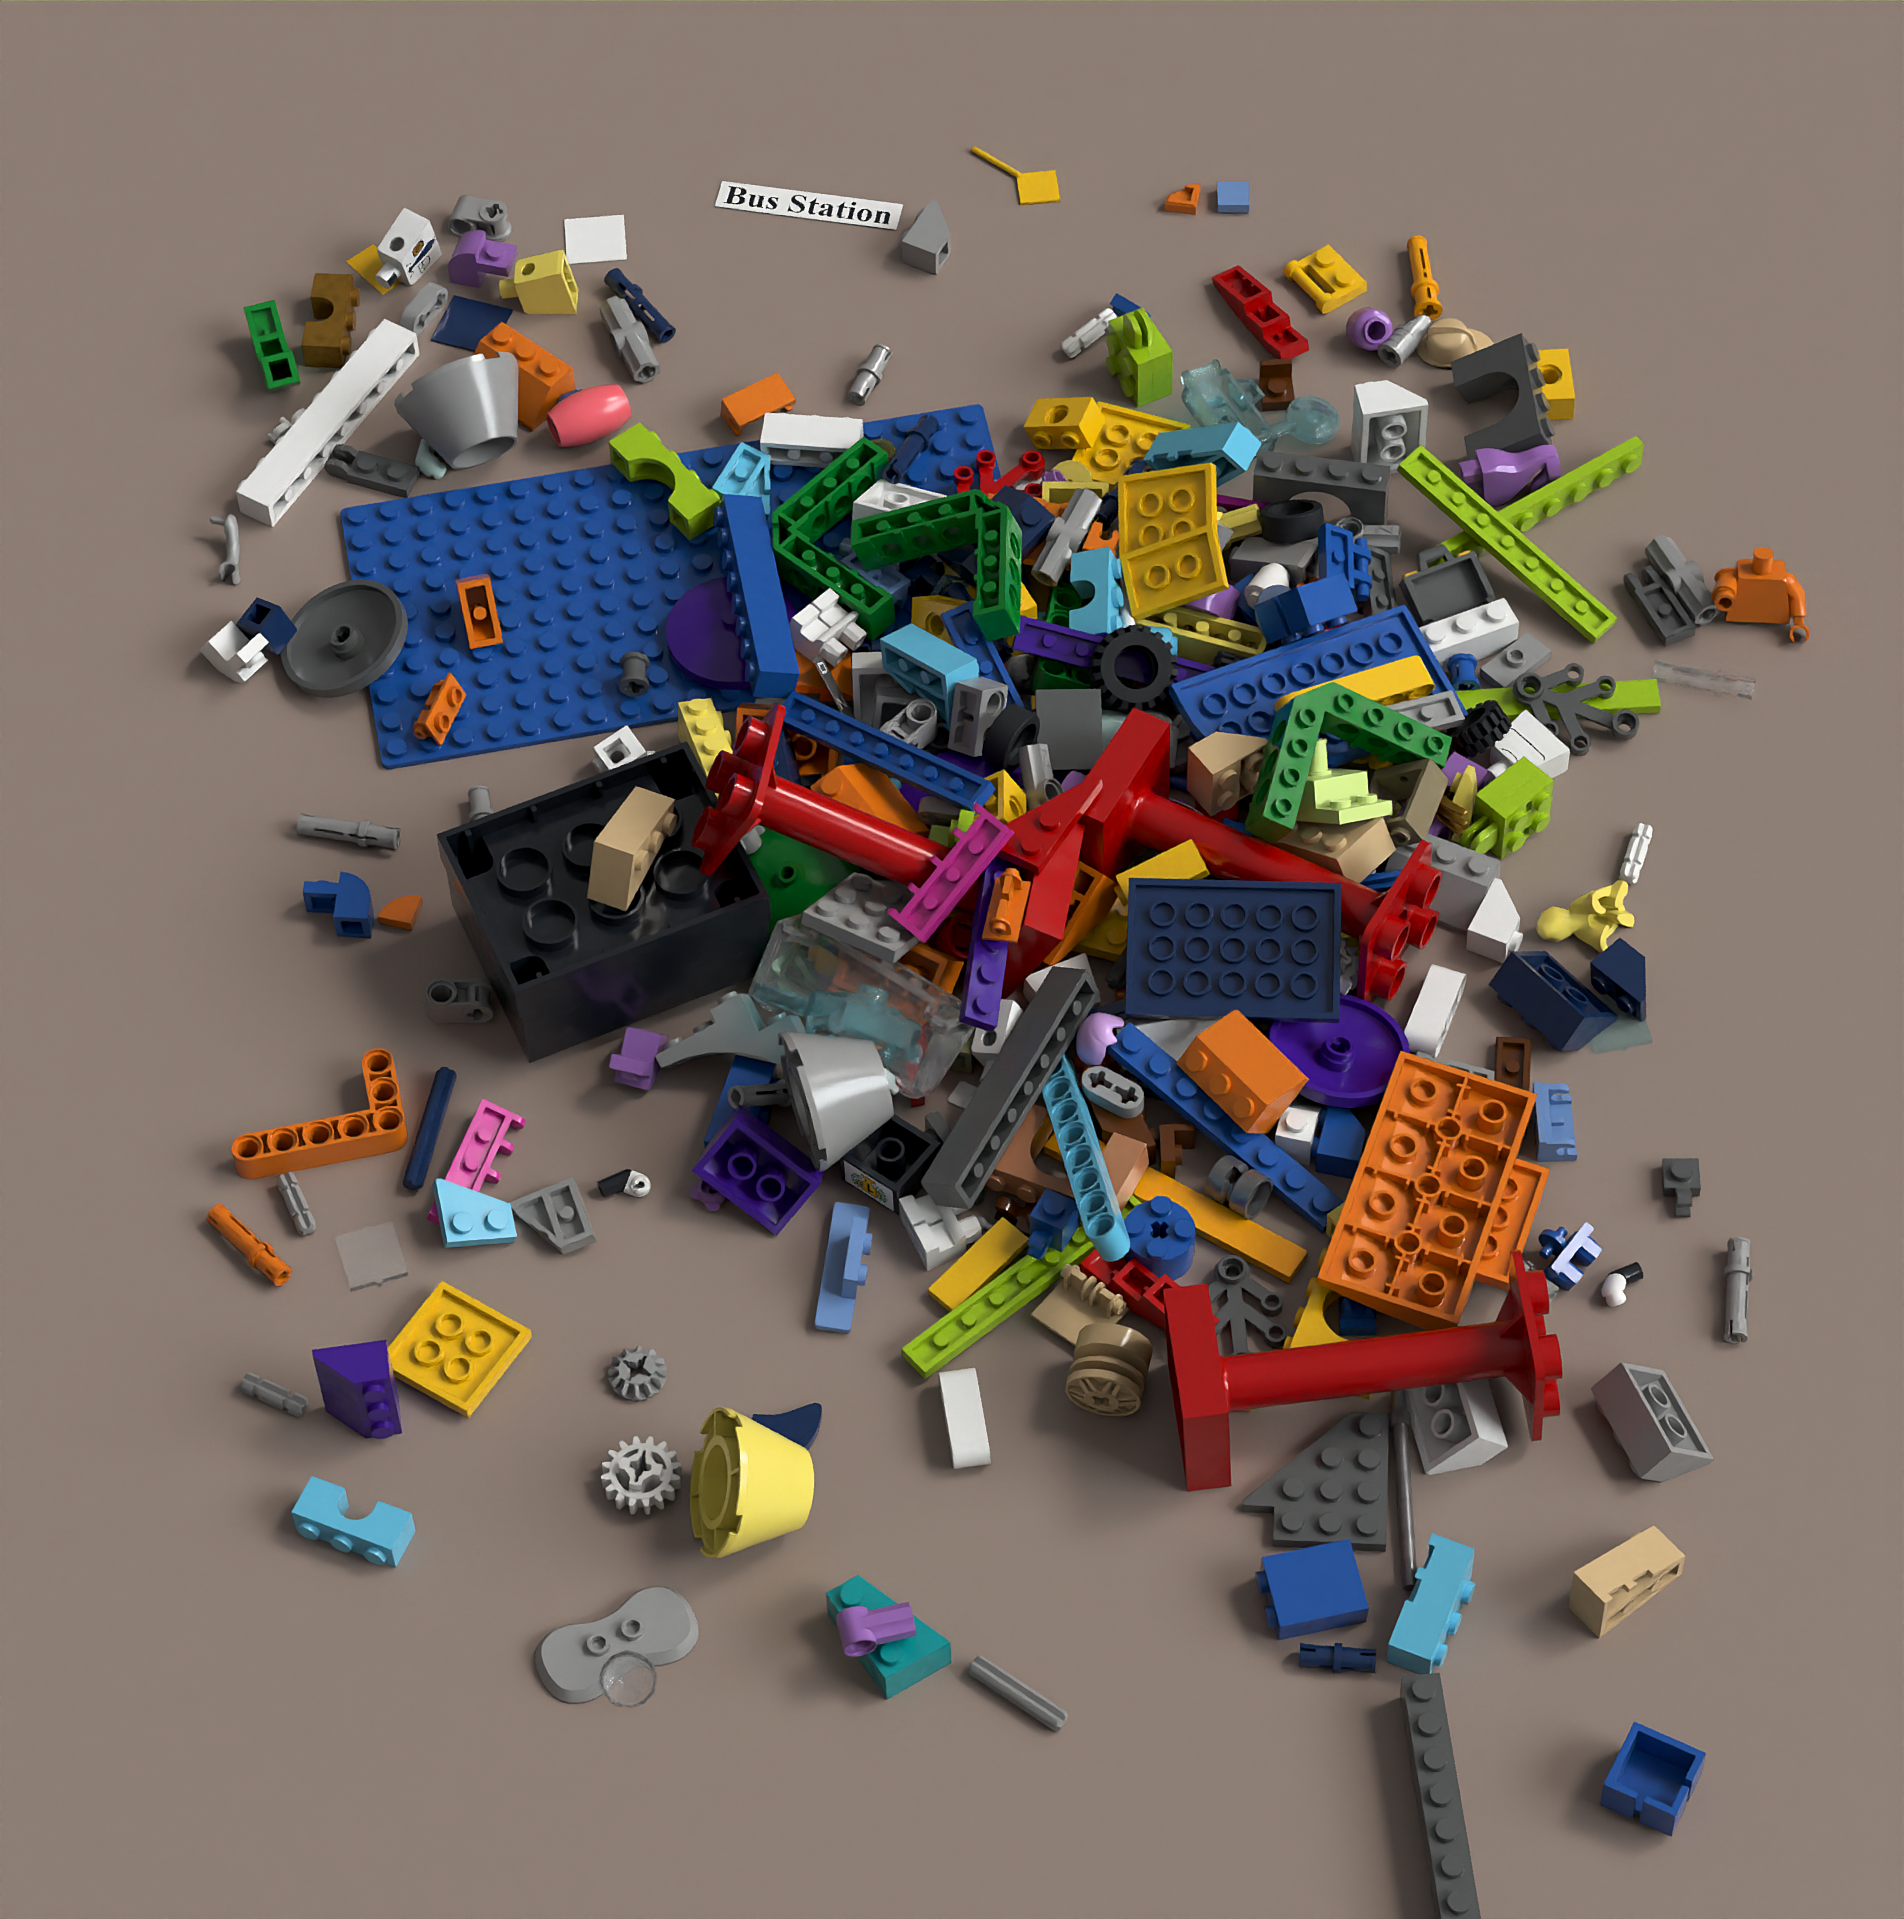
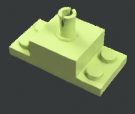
(1337, 794)

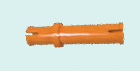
(258, 1254)

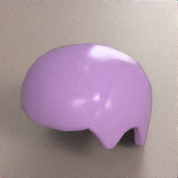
(1095, 1035)

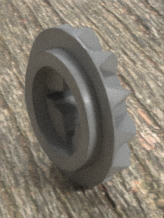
(641, 1385)

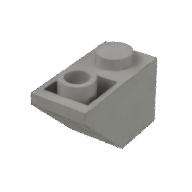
(928, 240)

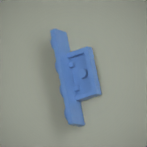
(843, 1267)

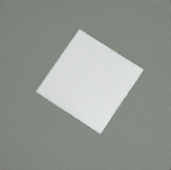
(595, 239)

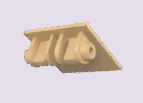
(1077, 1304)

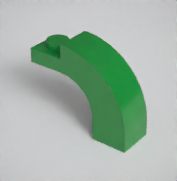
(270, 347)

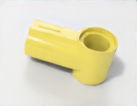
(1242, 521)

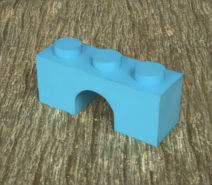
(1097, 575)
(378, 1537)

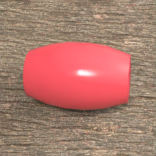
(588, 415)

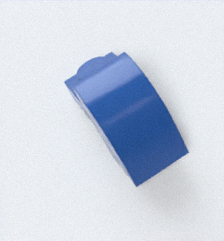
(346, 900)

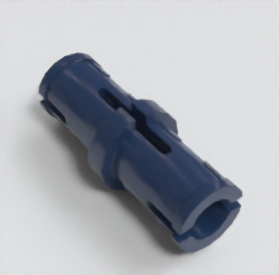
(1337, 1658)

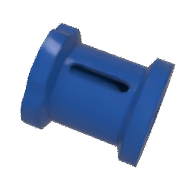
(1464, 673)

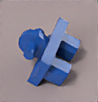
(1579, 1245)

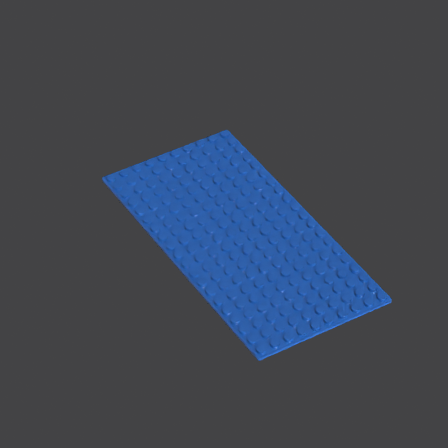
(577, 581)

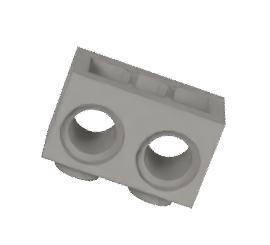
(974, 710)

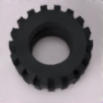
(1154, 650)

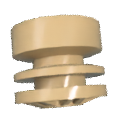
(1109, 1369)

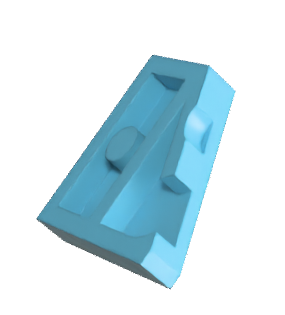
(746, 475)
(471, 1217)

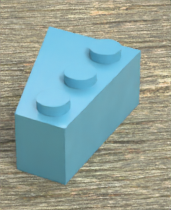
(1224, 445)
(927, 666)
(1433, 1607)

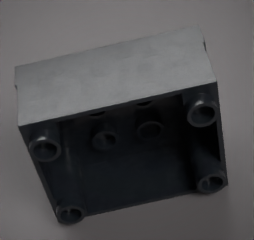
(581, 966)

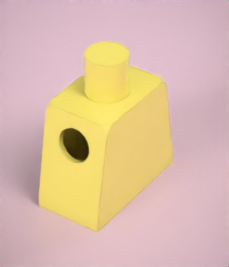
(543, 284)

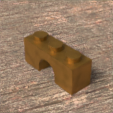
(328, 341)

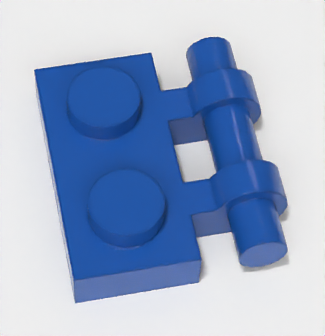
(1339, 555)

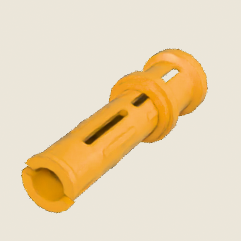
(1424, 288)

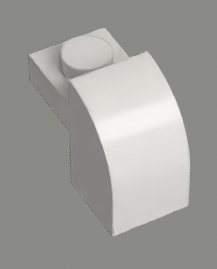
(234, 653)

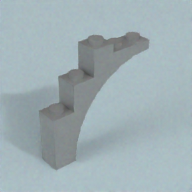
(735, 1031)

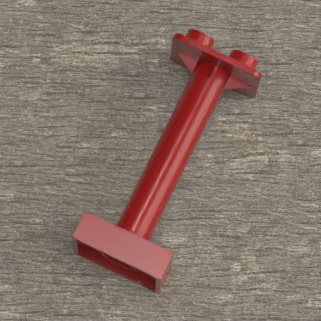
(756, 796)
(1137, 811)
(1214, 1385)

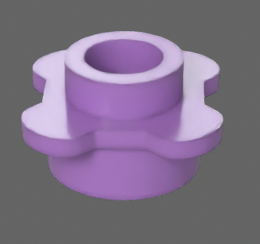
(701, 1193)

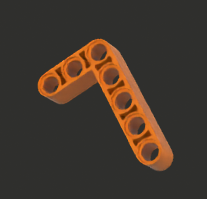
(333, 1131)

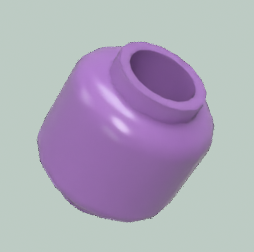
(1368, 328)

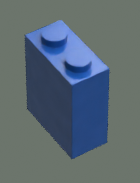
(1312, 1589)

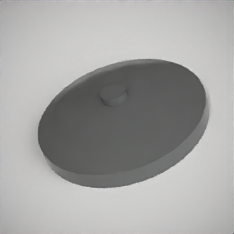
(345, 638)

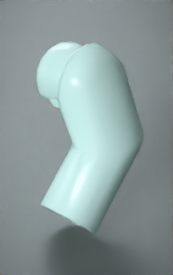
(428, 462)

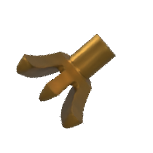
(1448, 814)

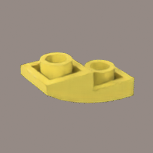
(1465, 789)

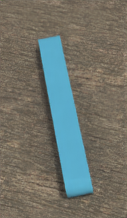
(1085, 1162)

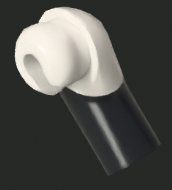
(625, 1181)
(1616, 1282)

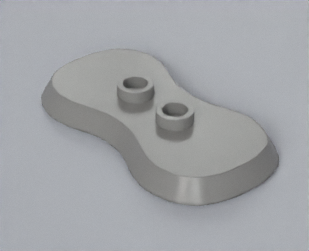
(649, 1622)

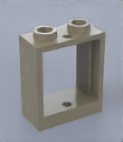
(1423, 786)

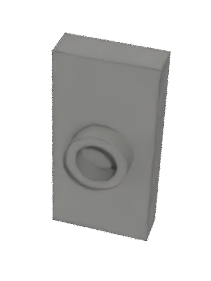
(1519, 658)

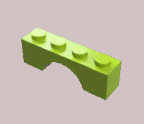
(643, 456)

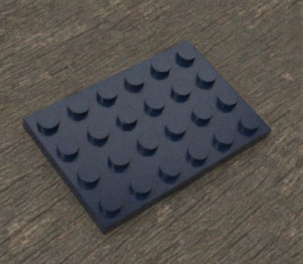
(1232, 947)

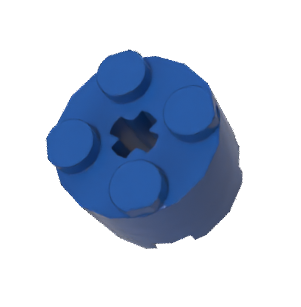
(1161, 1237)

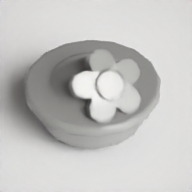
(1020, 669)

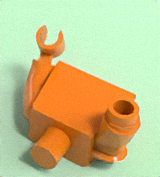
(1760, 592)

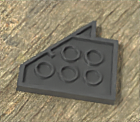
(1332, 1488)

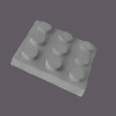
(858, 917)

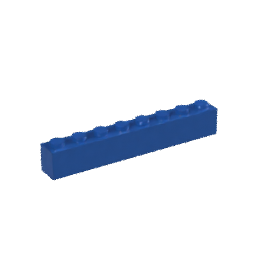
(756, 596)

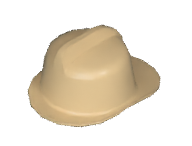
(1450, 340)

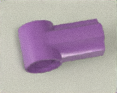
(865, 1629)

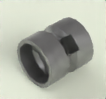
(1239, 1187)

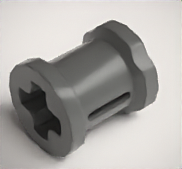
(634, 674)

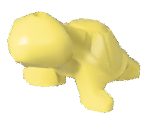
(1589, 917)

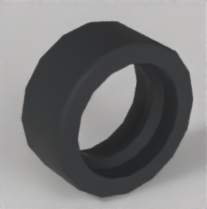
(1291, 521)
(1009, 732)

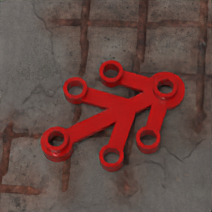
(1030, 468)

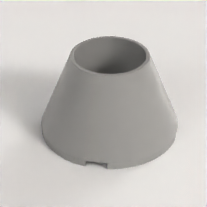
(466, 409)
(834, 1092)

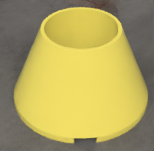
(747, 1484)

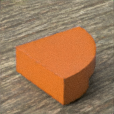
(1184, 200)
(401, 912)

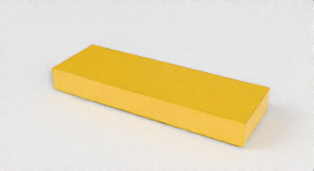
(979, 1265)

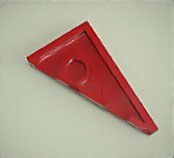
(1046, 827)

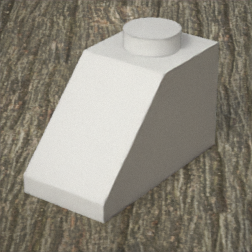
(1495, 925)
(1298, 1128)

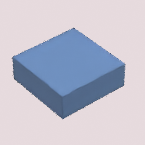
(1233, 197)

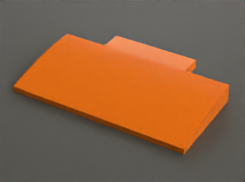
(1440, 1203)

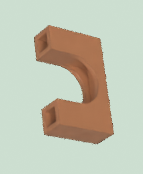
(1018, 1175)

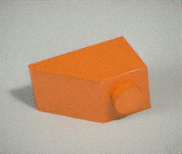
(479, 611)

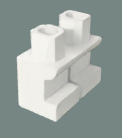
(823, 626)
(936, 1230)

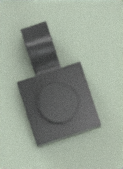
(1682, 1181)

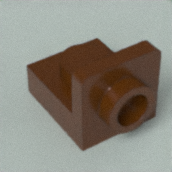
(1276, 384)
(1172, 1140)

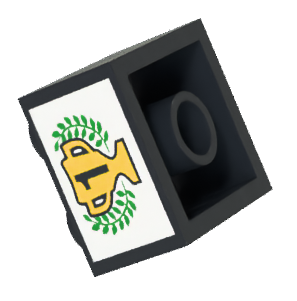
(890, 1162)

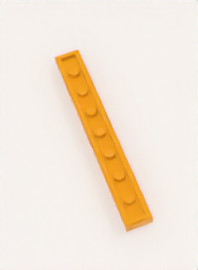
(1217, 1222)

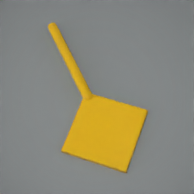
(1032, 186)

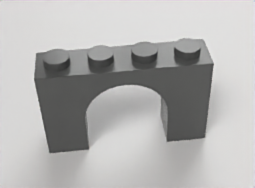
(1503, 367)
(1357, 484)

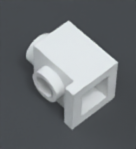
(620, 743)

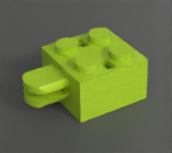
(1139, 357)
(1510, 810)

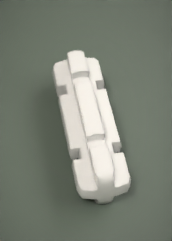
(1088, 333)
(1635, 853)

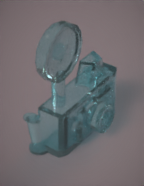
(1219, 398)
(856, 1013)

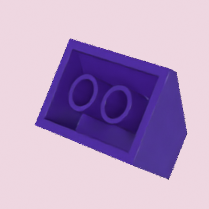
(758, 1170)
(360, 1387)

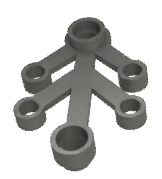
(1571, 705)
(1238, 1311)

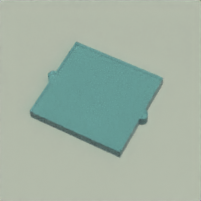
(1622, 1033)

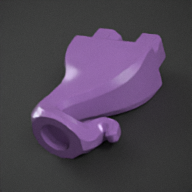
(1502, 474)

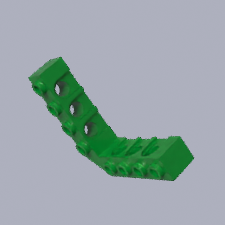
(812, 514)
(947, 525)
(1345, 716)

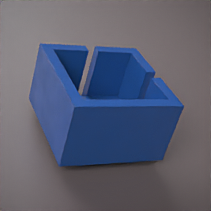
(1306, 610)
(1652, 1778)

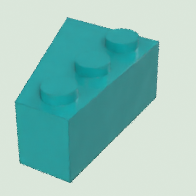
(896, 1663)

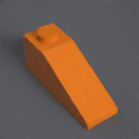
(1089, 905)

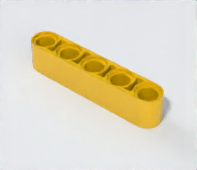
(1384, 684)

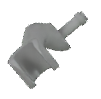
(232, 547)

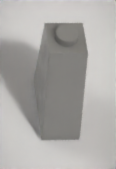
(1255, 552)

